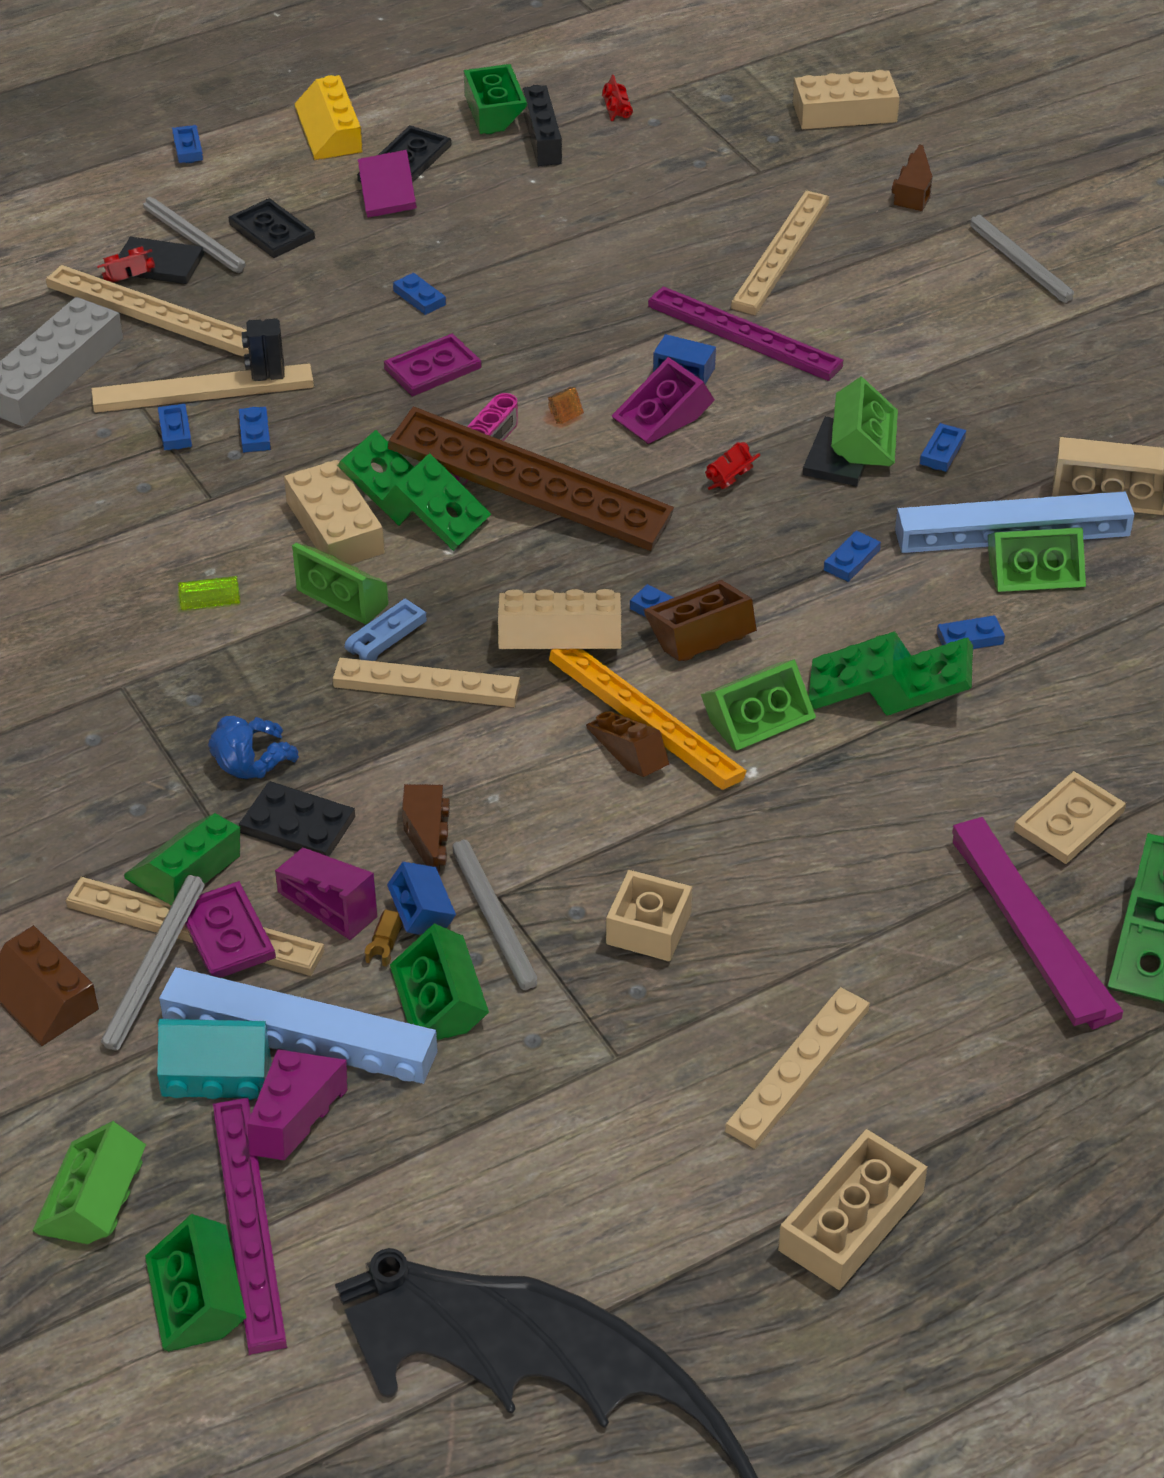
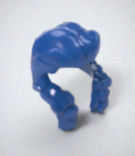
(234, 752)

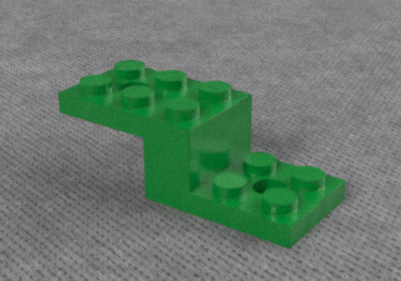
(417, 490)
(891, 673)
(1143, 928)

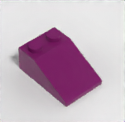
(664, 402)

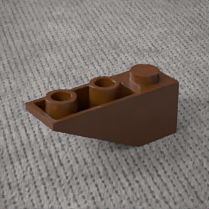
(915, 182)
(630, 742)
(423, 821)

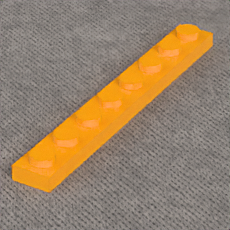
(635, 705)

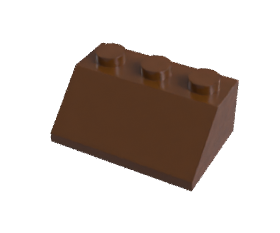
(702, 620)
(43, 986)

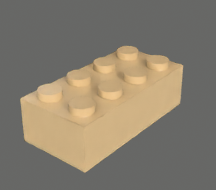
(845, 99)
(1111, 467)
(334, 513)
(559, 620)
(852, 1209)

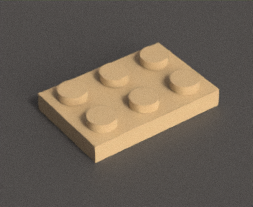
(1069, 817)

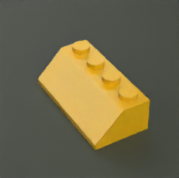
(329, 119)

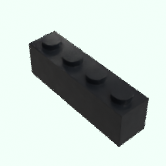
(542, 126)

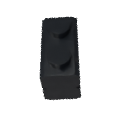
(264, 348)

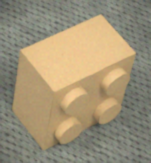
(649, 915)

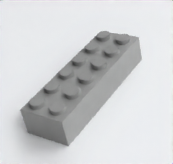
(55, 358)

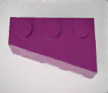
(329, 890)
(292, 1099)

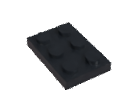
(296, 819)

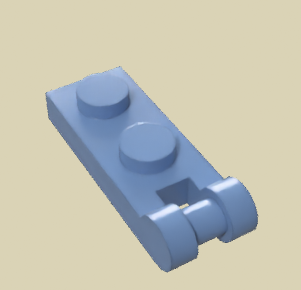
(385, 630)

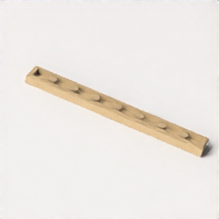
(780, 253)
(197, 389)
(149, 913)

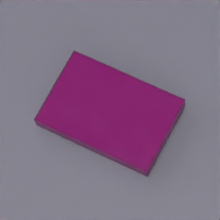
(387, 183)
(432, 364)
(228, 931)

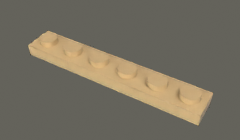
(426, 682)
(797, 1068)

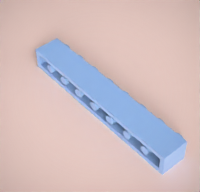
(970, 523)
(305, 1024)

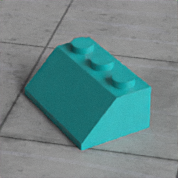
(212, 1058)

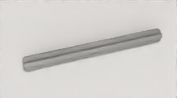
(194, 235)
(1022, 259)
(495, 915)
(152, 963)

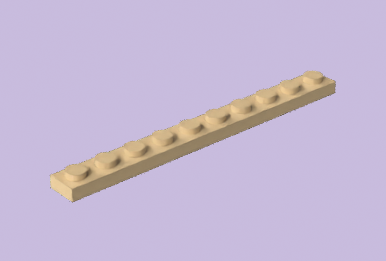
(148, 309)

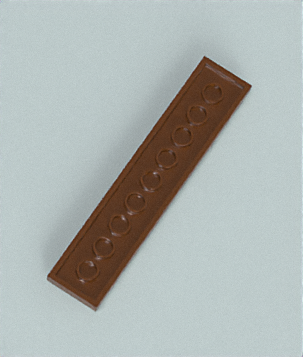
(532, 478)

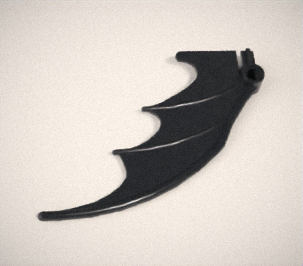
(516, 1330)

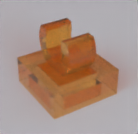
(565, 405)

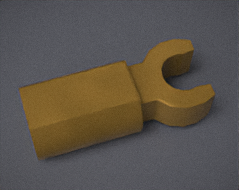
(384, 937)

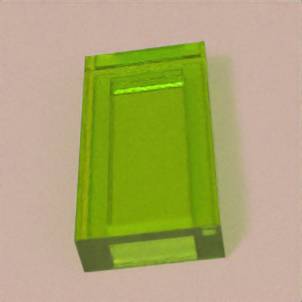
(209, 593)

